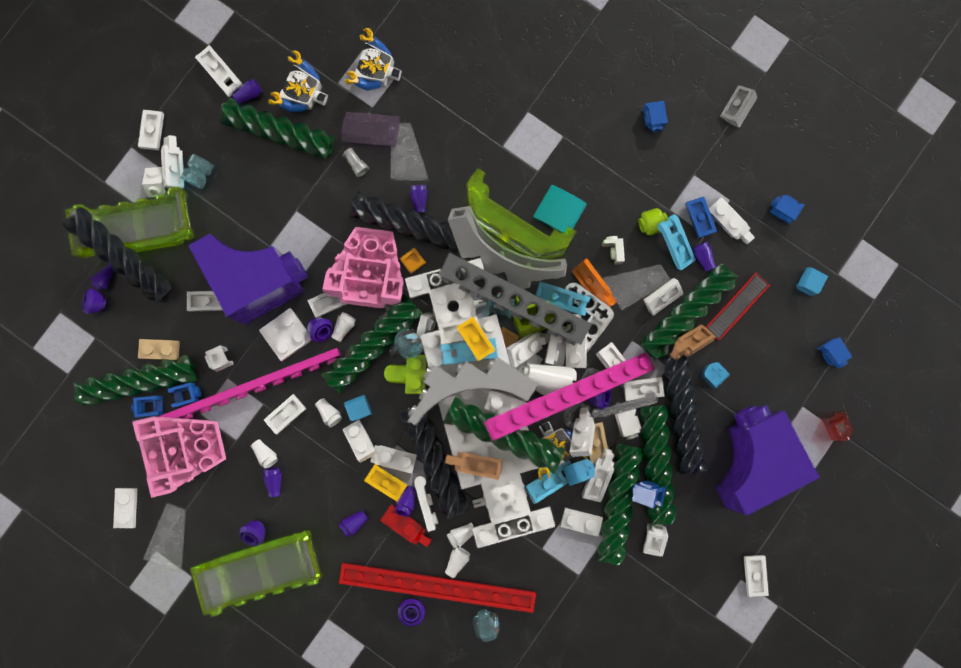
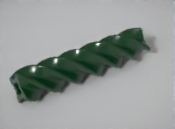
(278, 130)
(684, 315)
(372, 344)
(134, 382)
(522, 443)
(657, 456)
(619, 509)

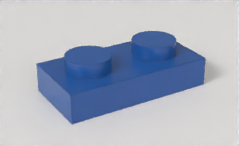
(700, 217)

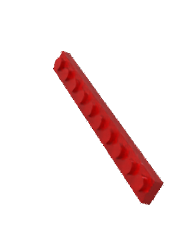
(437, 587)

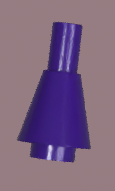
(102, 278)

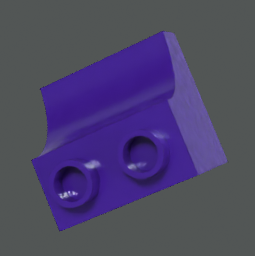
(248, 281)
(765, 461)

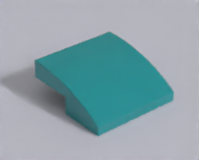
(559, 209)

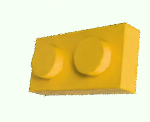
(475, 338)
(386, 482)

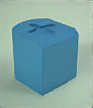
(811, 281)
(713, 374)
(358, 408)
(579, 472)

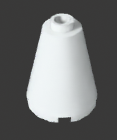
(549, 377)

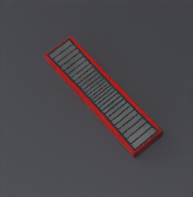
(737, 306)

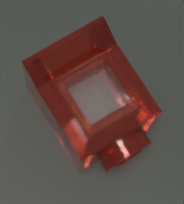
(838, 426)

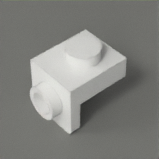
(153, 182)

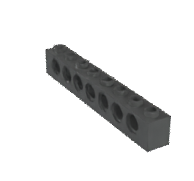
(578, 329)

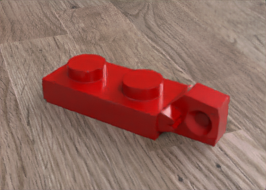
(406, 527)

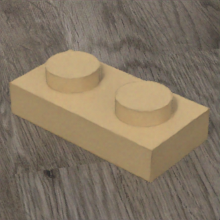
(158, 349)
(599, 442)

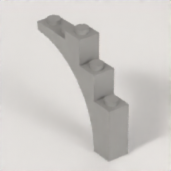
(496, 258)
(442, 385)

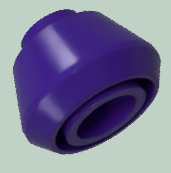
(93, 301)
(319, 329)
(602, 400)
(252, 533)
(406, 616)

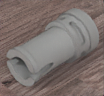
(357, 165)

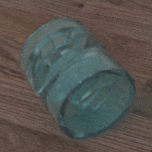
(197, 171)

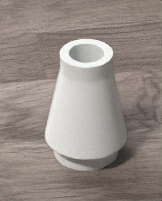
(343, 326)
(329, 414)
(264, 454)
(460, 535)
(457, 560)

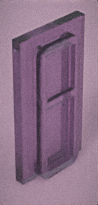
(370, 129)

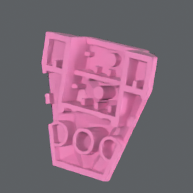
(366, 270)
(177, 450)

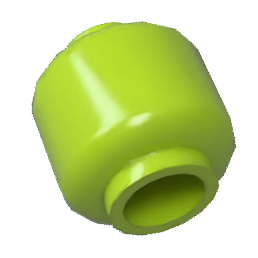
(650, 219)

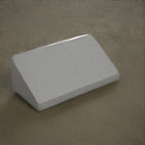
(739, 105)

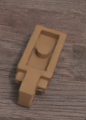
(692, 342)
(476, 464)

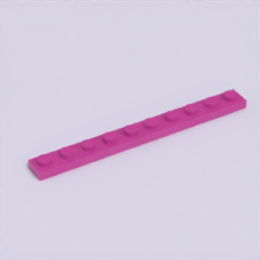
(255, 385)
(568, 396)

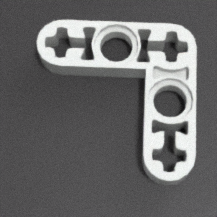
(595, 318)

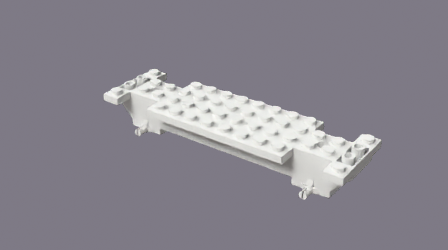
(507, 521)

